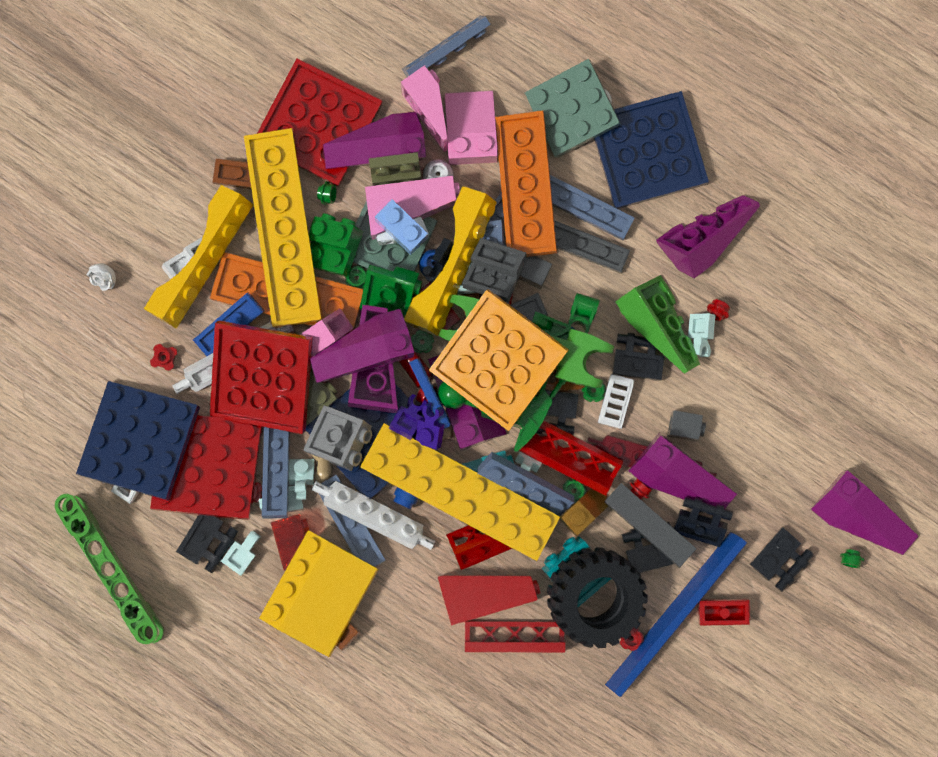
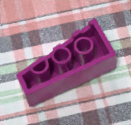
(376, 386)

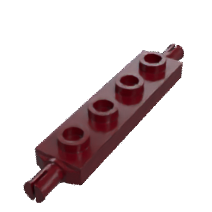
(623, 449)

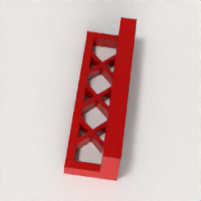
(568, 459)
(476, 548)
(496, 646)

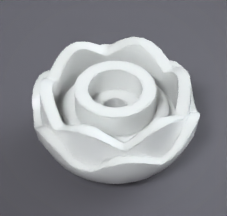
(437, 166)
(102, 276)

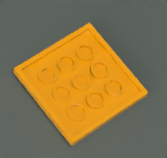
(498, 360)

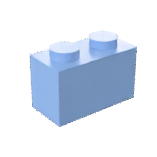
(401, 227)

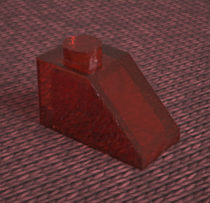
(288, 536)

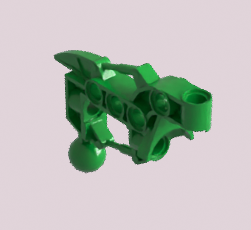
(582, 313)

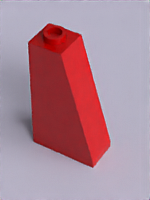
(482, 595)

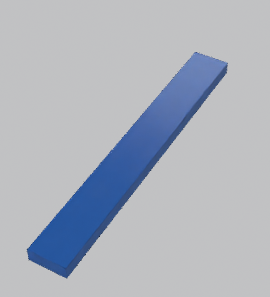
(676, 614)

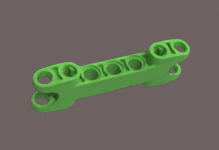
(573, 365)
(74, 521)

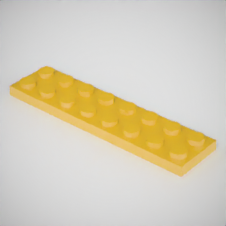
(282, 228)
(460, 492)

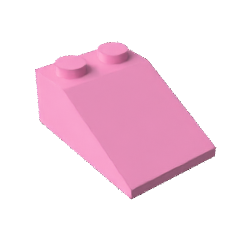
(424, 97)
(471, 127)

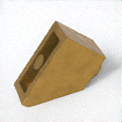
(584, 511)

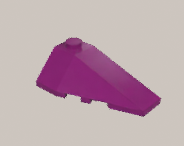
(385, 137)
(704, 240)
(370, 345)
(468, 423)
(676, 473)
(859, 511)

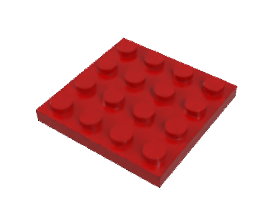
(318, 111)
(260, 376)
(216, 470)

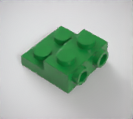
(334, 244)
(390, 288)

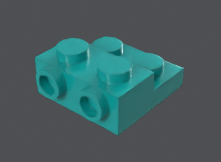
(570, 546)

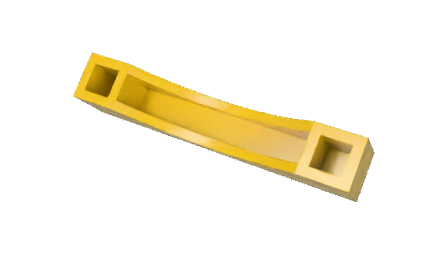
(225, 216)
(431, 307)

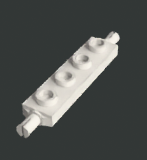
(200, 373)
(373, 515)

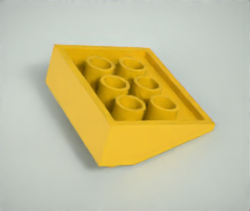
(318, 593)

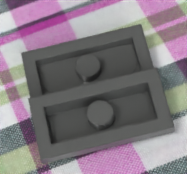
(494, 269)

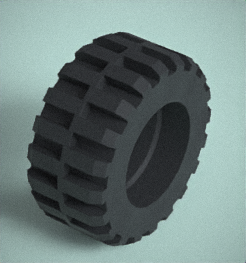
(622, 614)

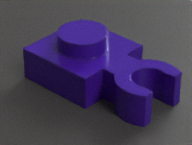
(406, 419)
(429, 430)

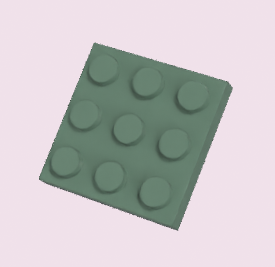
(573, 108)
(388, 255)

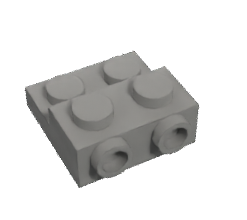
(338, 438)

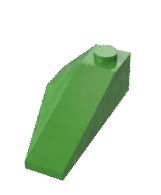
(652, 314)

